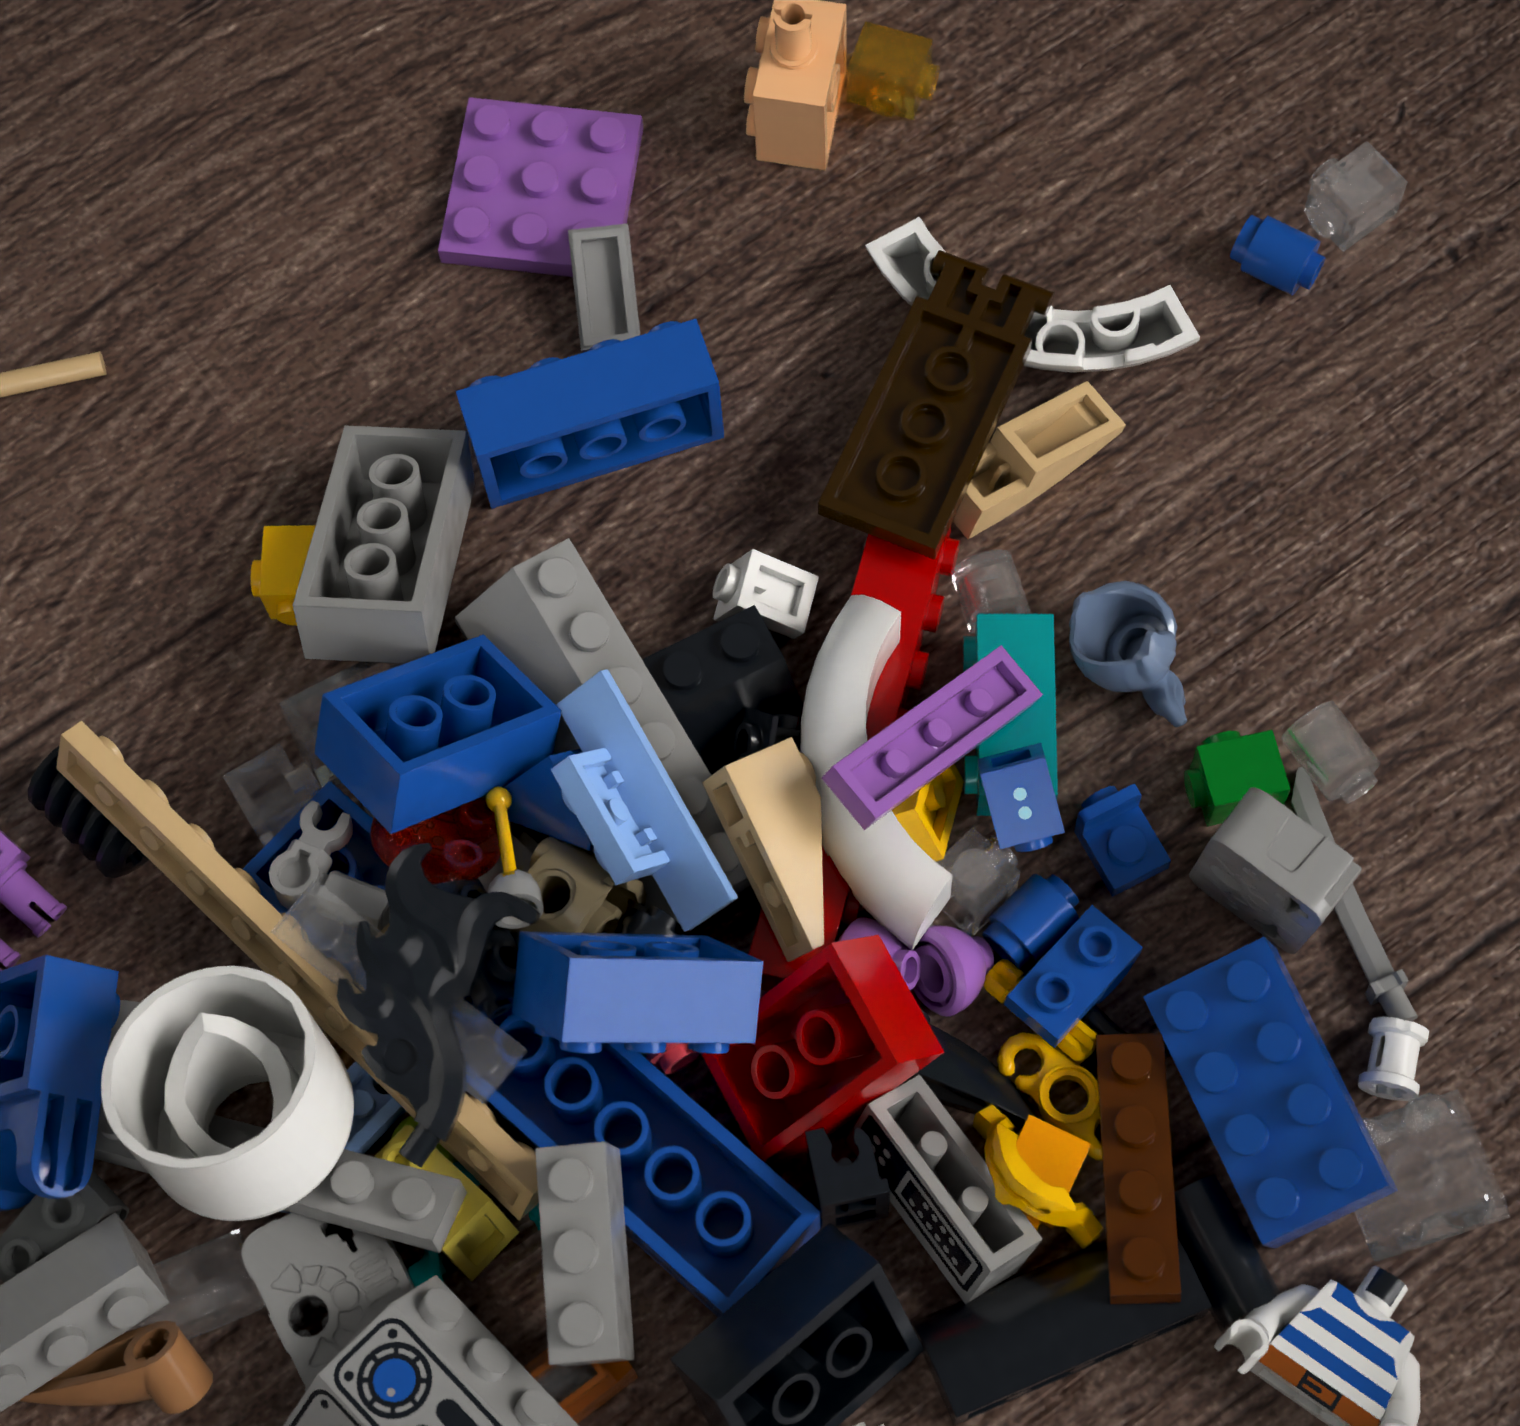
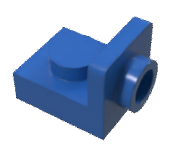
(1120, 838)

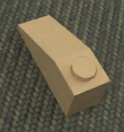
(776, 831)

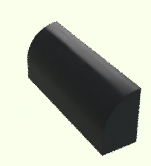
(1043, 1330)

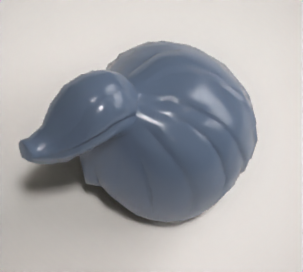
(1126, 644)

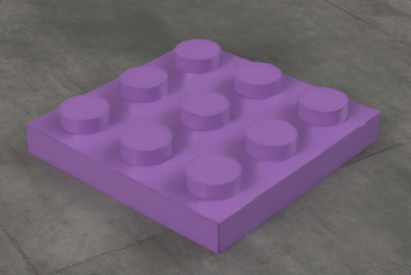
(533, 176)

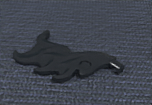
(412, 984)

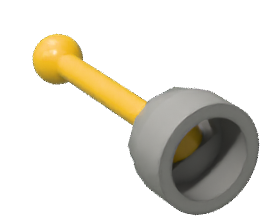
(512, 881)

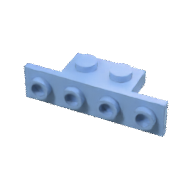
(633, 806)

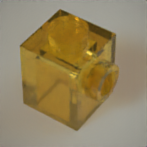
(891, 71)

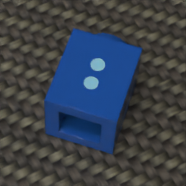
(1021, 798)

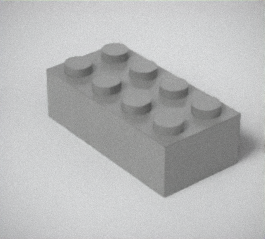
(385, 545)

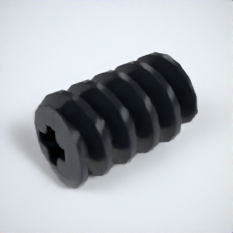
(82, 821)

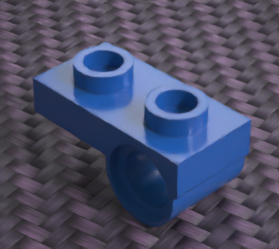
(1073, 976)

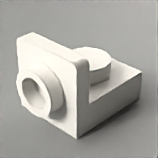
(775, 587)

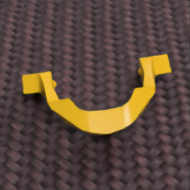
(1022, 1188)

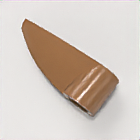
(133, 1368)

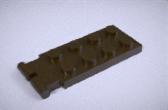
(934, 407)

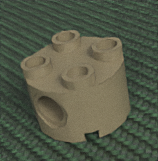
(578, 891)

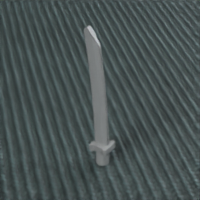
(1384, 983)

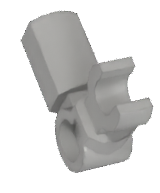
(311, 860)

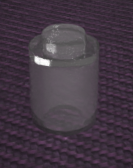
(1332, 753)

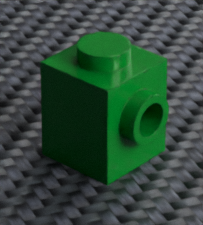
(1228, 767)

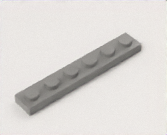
(356, 1194)

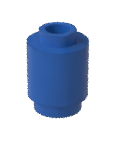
(1277, 254)
(1032, 920)

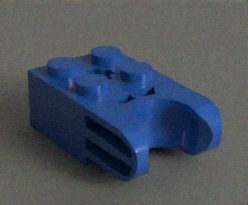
(51, 1069)

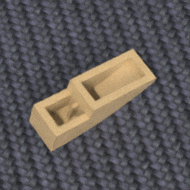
(1035, 455)

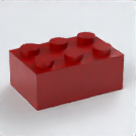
(824, 1048)

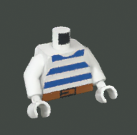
(1335, 1351)

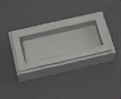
(604, 284)

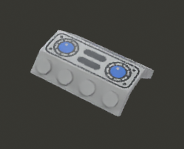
(426, 1367)

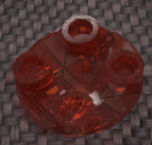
(461, 842)

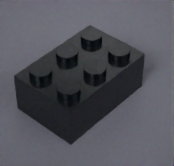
(802, 1341)

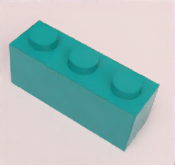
(1031, 645)

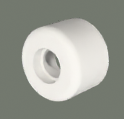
(195, 1048)

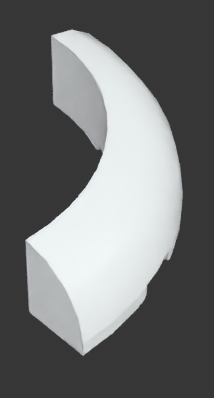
(1063, 339)
(883, 863)

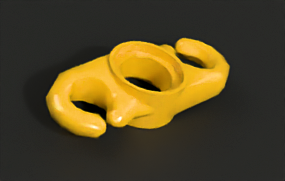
(1054, 1068)

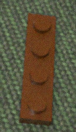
(1137, 1169)

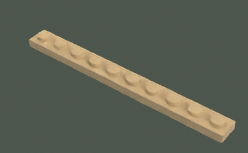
(247, 918)

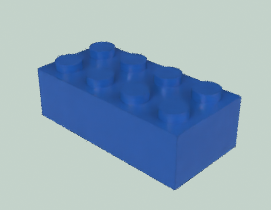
(592, 412)
(1269, 1094)

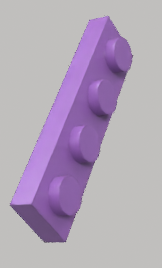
(931, 737)

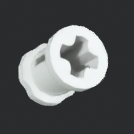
(1393, 1058)

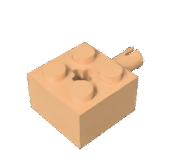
(797, 82)

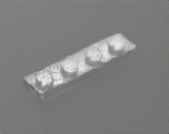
(325, 935)

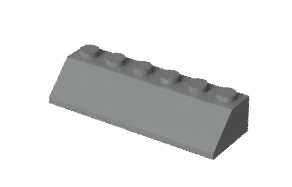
(560, 635)

